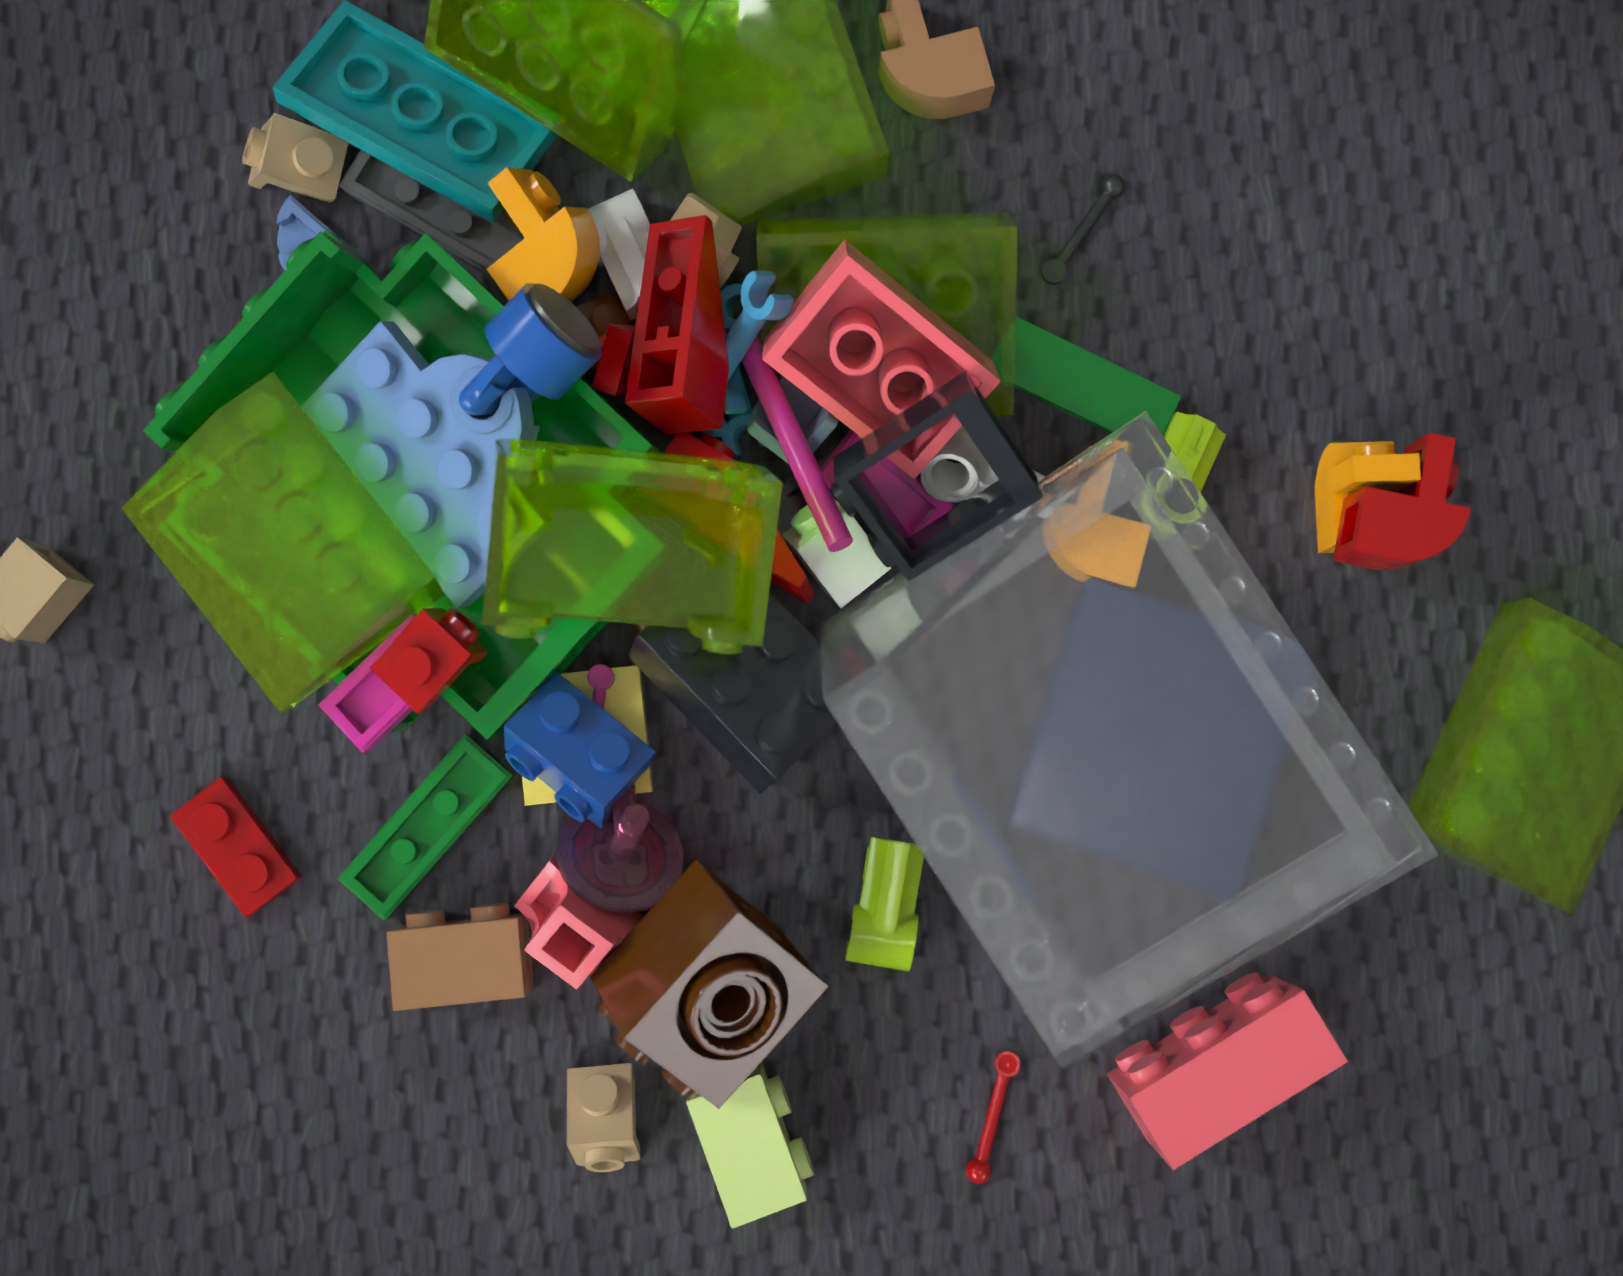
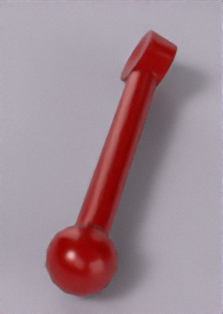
(1007, 1065)

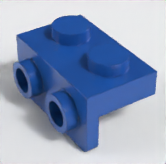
(575, 750)

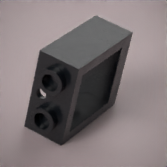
(963, 524)

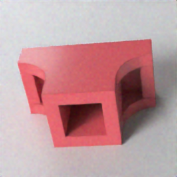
(567, 931)

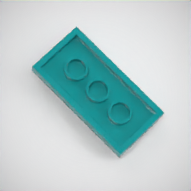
(410, 109)

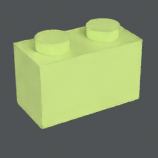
(751, 1150)

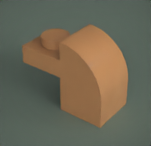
(933, 75)

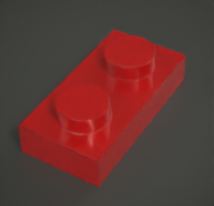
(235, 846)

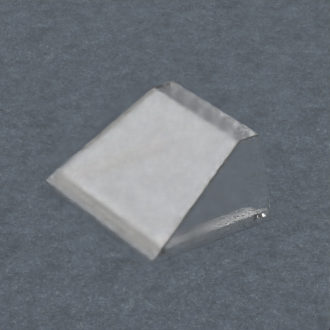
(1114, 748)

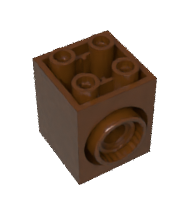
(704, 987)

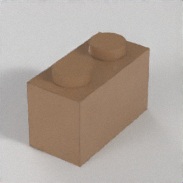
(459, 960)

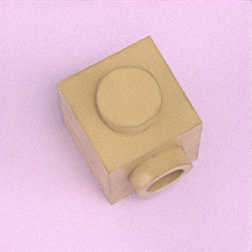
(36, 591)

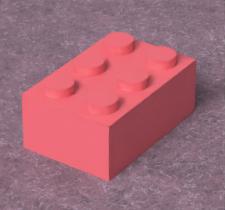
(872, 352)
(1224, 1066)

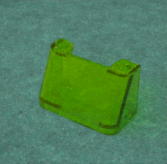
(629, 541)

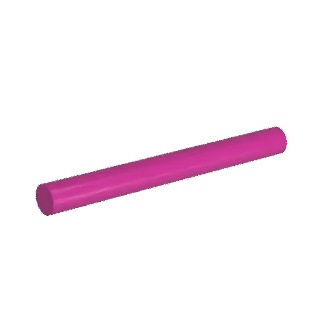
(796, 449)

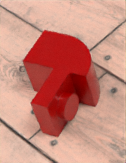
(1404, 527)

